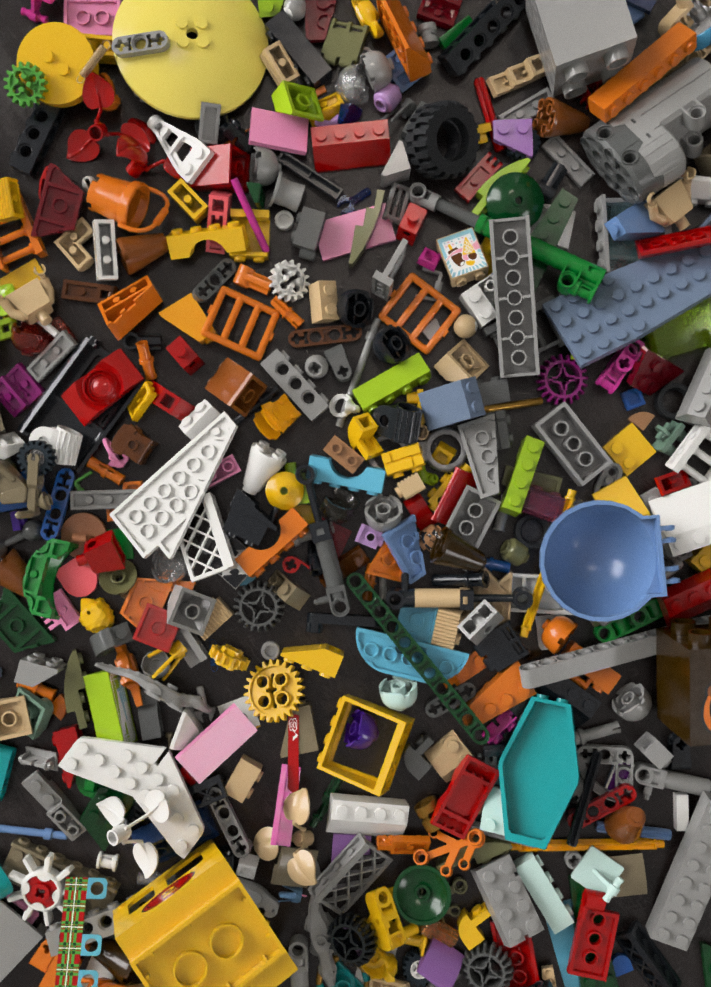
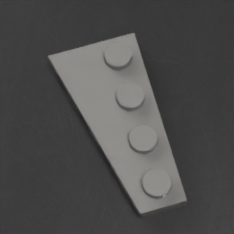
(481, 450)

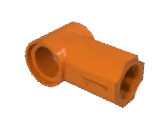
(248, 278)

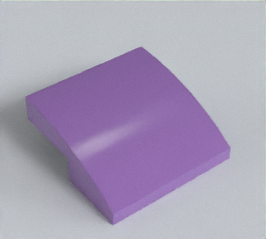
(440, 964)

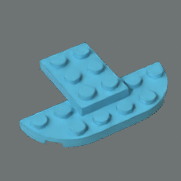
(386, 657)

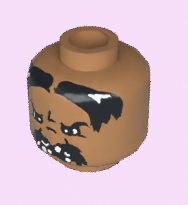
(428, 536)

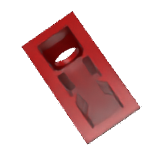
(411, 223)
(185, 355)
(102, 553)

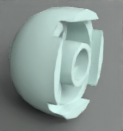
(398, 693)

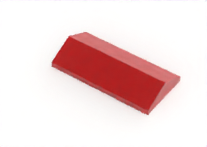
(673, 242)
(523, 960)

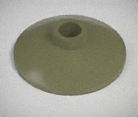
(109, 582)

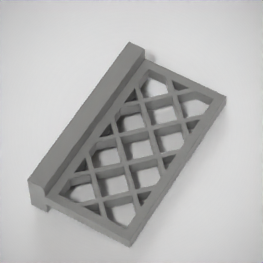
(383, 282)
(340, 868)

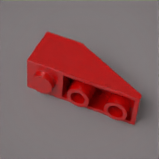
(63, 739)

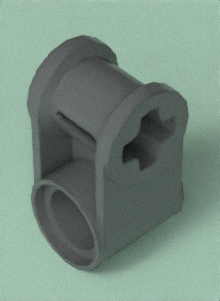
(338, 360)

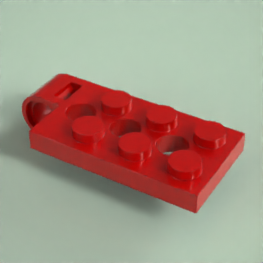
(590, 906)

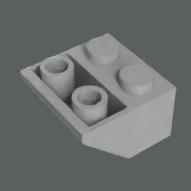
(37, 668)

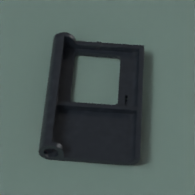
(53, 411)

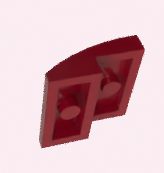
(439, 11)

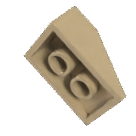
(14, 718)

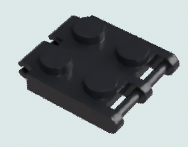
(501, 647)

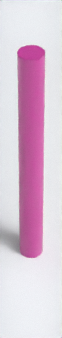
(250, 215)

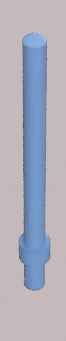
(47, 833)

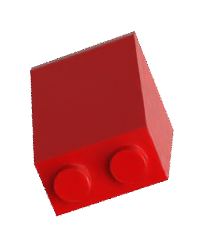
(224, 166)

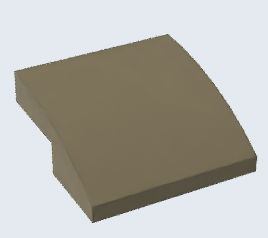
(280, 874)
(633, 874)

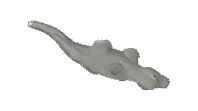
(159, 691)
(318, 924)

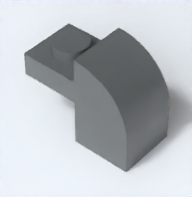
(110, 638)
(413, 756)

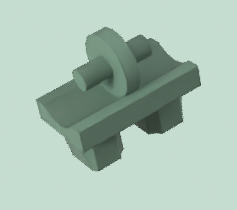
(667, 435)

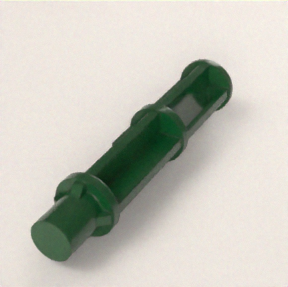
(317, 817)

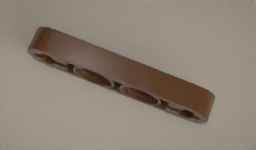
(325, 339)

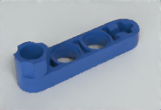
(61, 505)

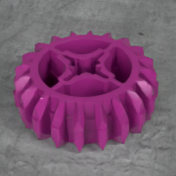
(578, 378)

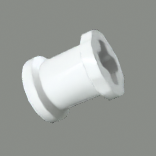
(107, 861)

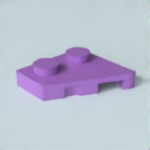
(515, 135)

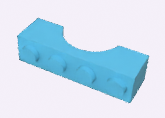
(370, 480)

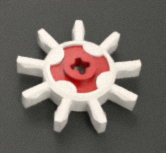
(41, 888)

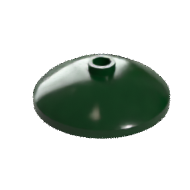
(502, 196)
(418, 907)

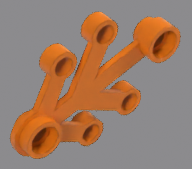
(453, 847)

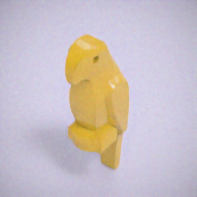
(368, 16)

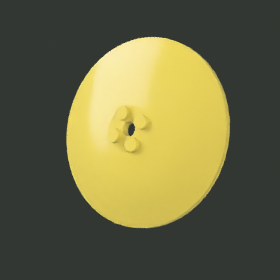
(213, 68)

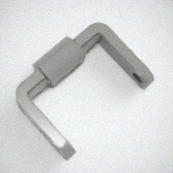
(438, 284)

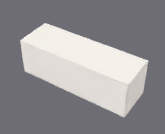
(680, 811)

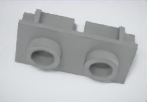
(39, 758)

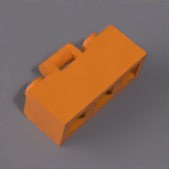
(602, 679)

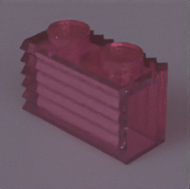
(543, 504)

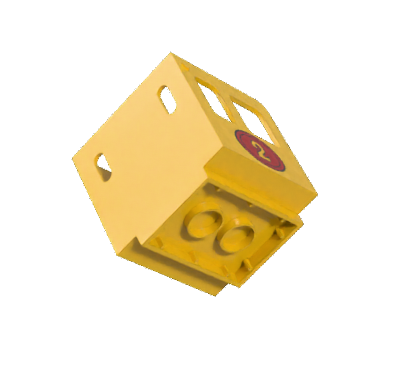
(200, 930)

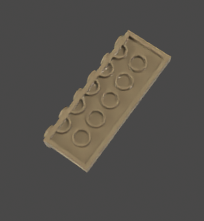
(23, 846)

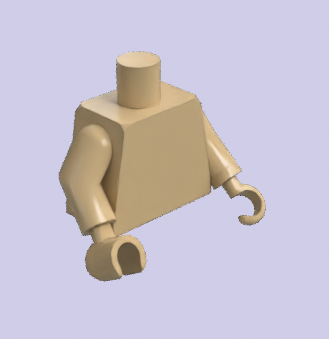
(672, 202)
(31, 301)

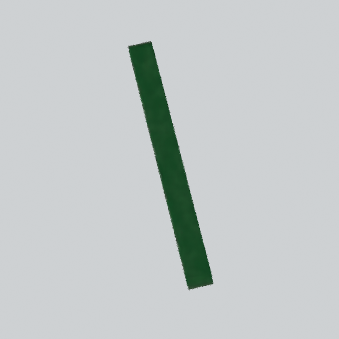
(421, 666)

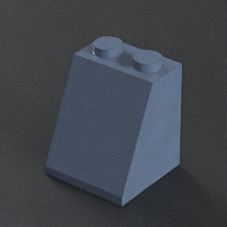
(451, 403)

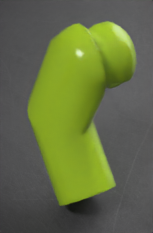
(427, 477)

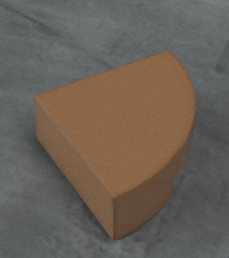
(641, 419)

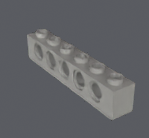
(94, 917)

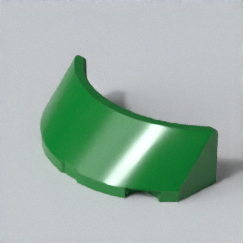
(41, 575)

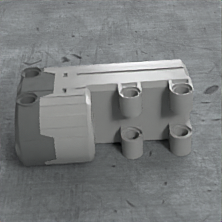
(654, 134)

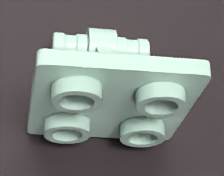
(599, 873)

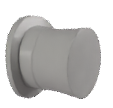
(287, 193)

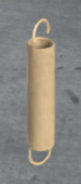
(93, 61)

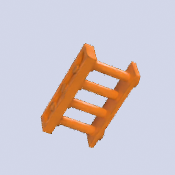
(35, 247)

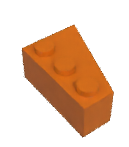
(129, 306)

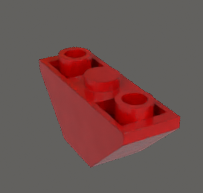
(171, 402)

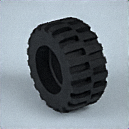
(461, 135)

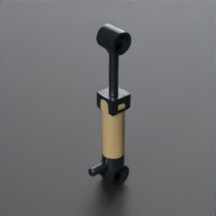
(450, 597)

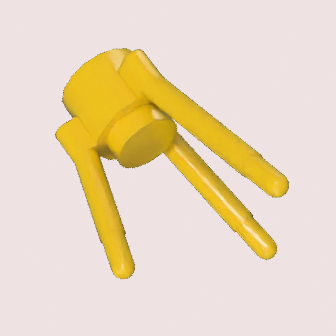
(177, 651)

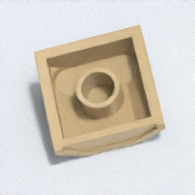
(447, 754)

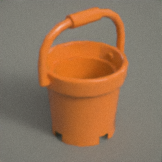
(124, 202)

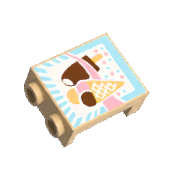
(462, 257)

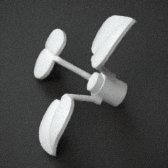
(114, 812)

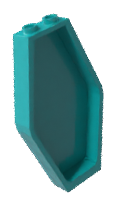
(539, 772)

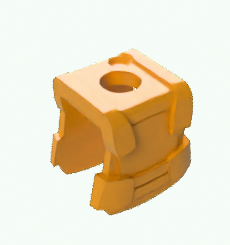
(276, 417)

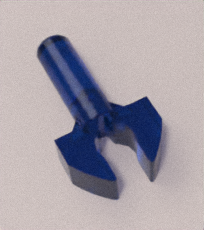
(352, 200)

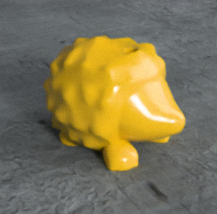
(95, 614)

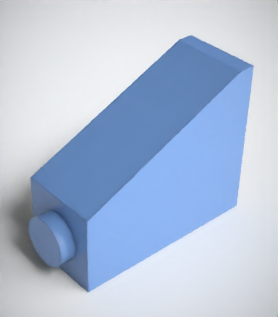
(633, 224)

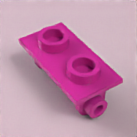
(506, 723)

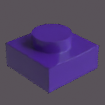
(17, 524)

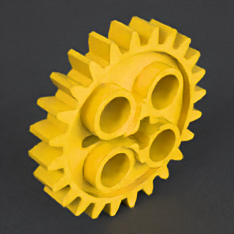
(258, 693)

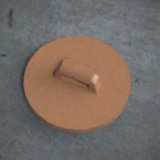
(81, 528)

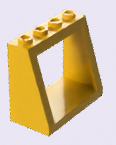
(370, 783)

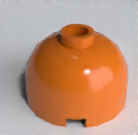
(557, 632)

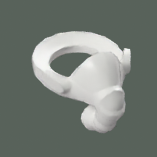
(350, 406)

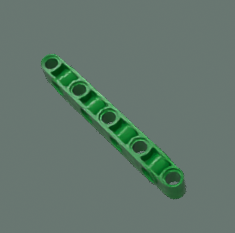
(621, 627)

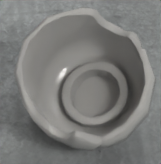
(152, 664)

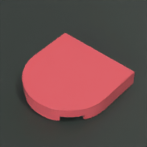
(77, 580)

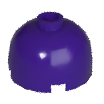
(362, 730)

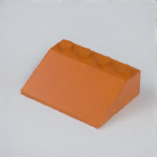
(404, 39)

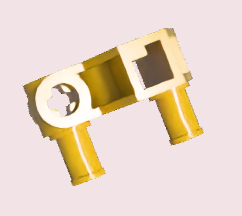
(382, 912)

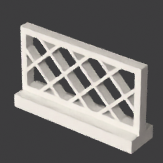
(221, 539)

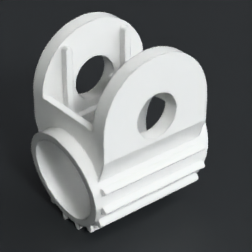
(63, 440)

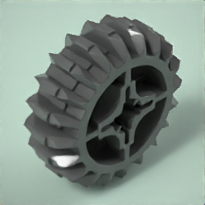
(250, 603)
(474, 964)

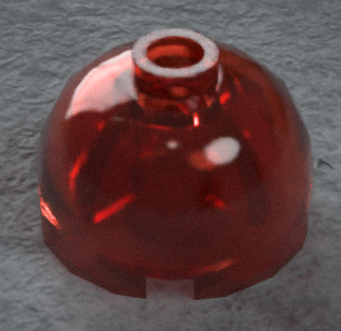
(29, 338)

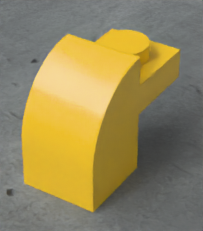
(361, 436)
(468, 925)

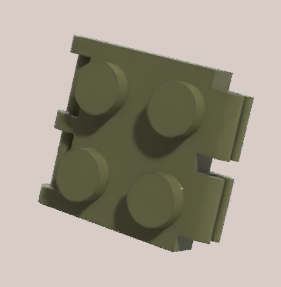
(344, 43)

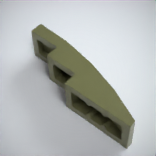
(363, 233)

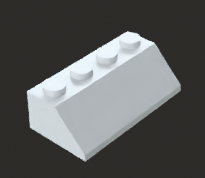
(366, 815)

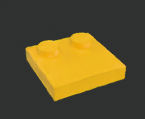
(629, 449)

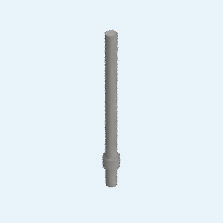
(361, 364)

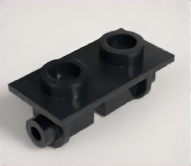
(233, 129)

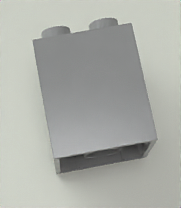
(581, 41)

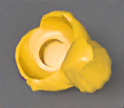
(381, 966)

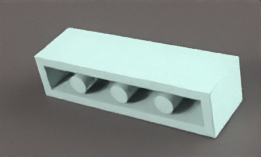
(543, 893)

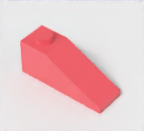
(218, 212)

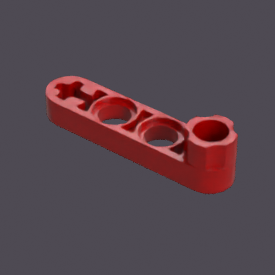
(603, 809)

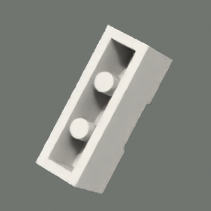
(105, 249)

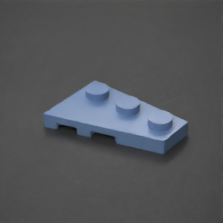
(405, 548)

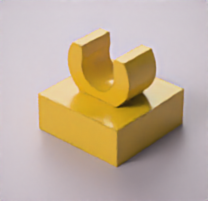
(483, 128)

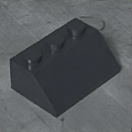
(582, 702)

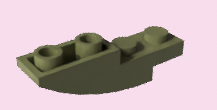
(72, 684)
(490, 849)

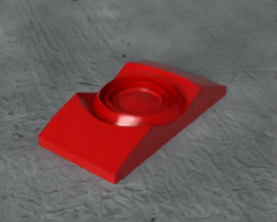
(102, 386)
(464, 796)

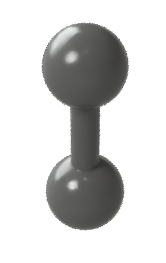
(30, 531)

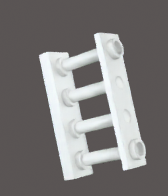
(687, 448)

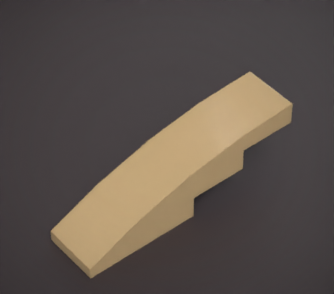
(516, 76)

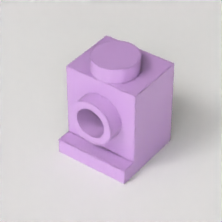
(361, 536)

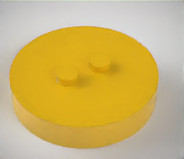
(61, 55)

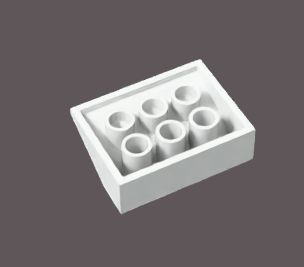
(690, 514)

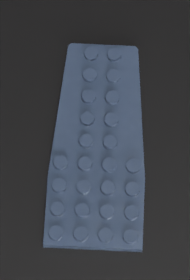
(631, 303)

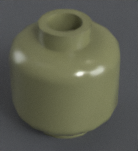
(514, 552)

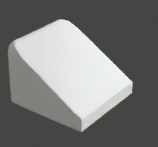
(247, 866)

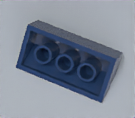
(151, 834)

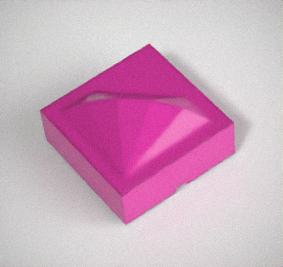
(429, 259)

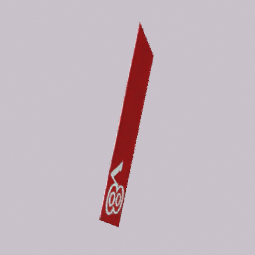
(293, 753)

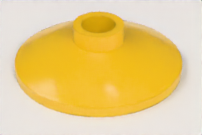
(274, 495)

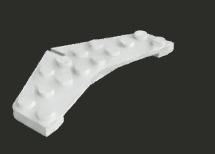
(134, 771)

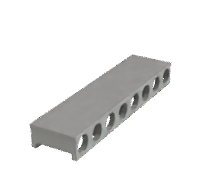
(514, 296)

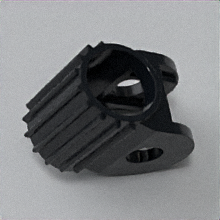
(402, 422)

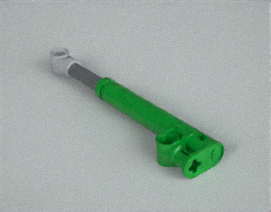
(582, 274)

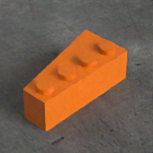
(498, 695)

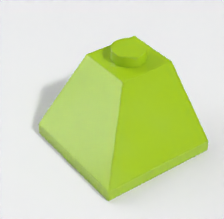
(297, 101)

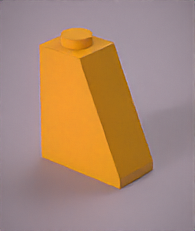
(188, 317)

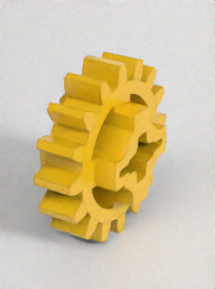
(229, 657)

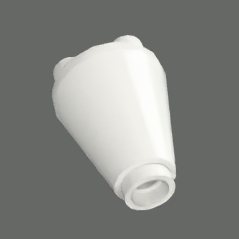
(261, 466)

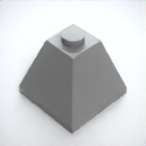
(189, 610)

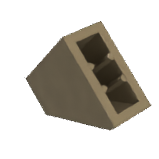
(307, 731)

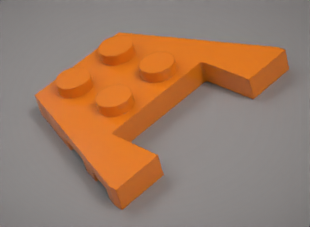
(148, 591)

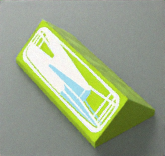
(110, 707)

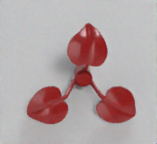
(81, 142)
(130, 148)

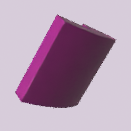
(19, 390)

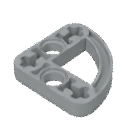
(613, 759)

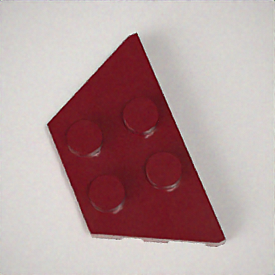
(58, 205)
(652, 372)

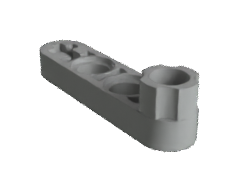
(231, 820)

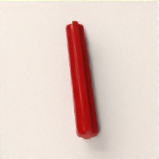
(487, 108)

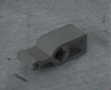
(150, 718)

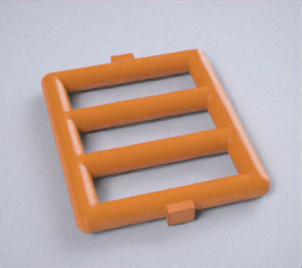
(426, 289)
(223, 339)

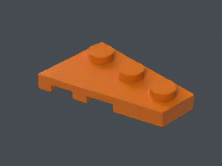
(384, 565)

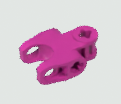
(619, 366)

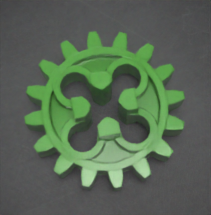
(27, 73)

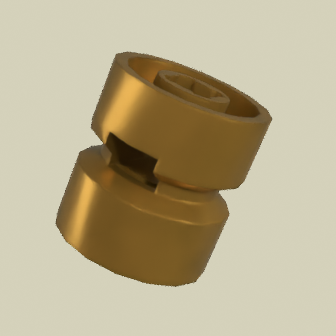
(424, 810)

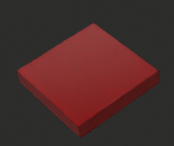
(154, 629)

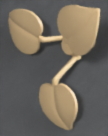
(301, 867)

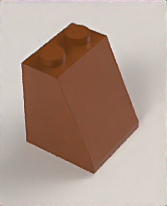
(236, 387)

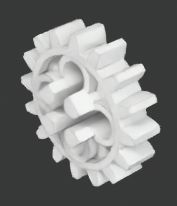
(298, 283)

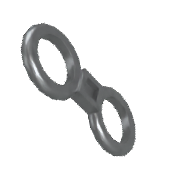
(426, 449)

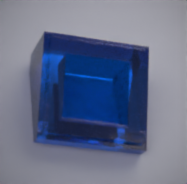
(349, 113)

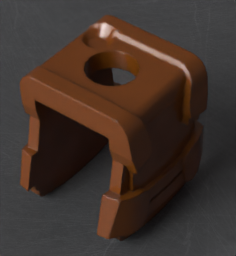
(133, 443)

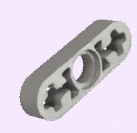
(134, 38)

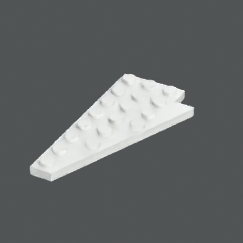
(168, 501)

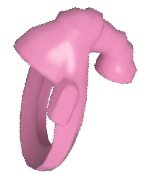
(115, 460)

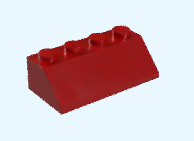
(351, 145)
(687, 597)

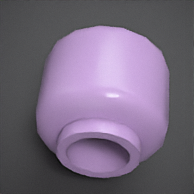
(387, 98)

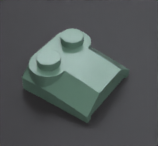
(39, 711)

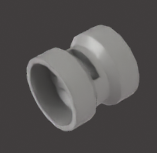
(428, 33)

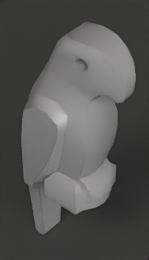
(261, 897)

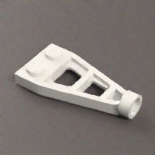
(197, 158)

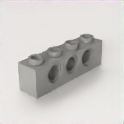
(271, 366)

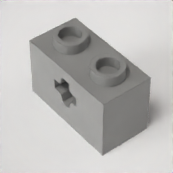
(480, 622)
(653, 750)

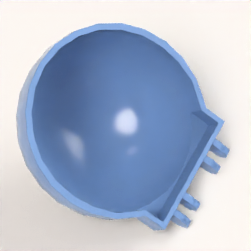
(604, 560)

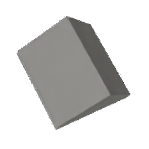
(397, 167)

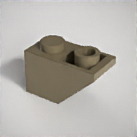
(288, 590)

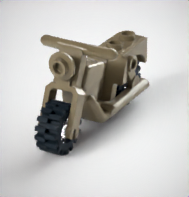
(37, 460)

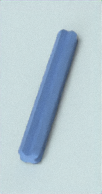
(648, 832)

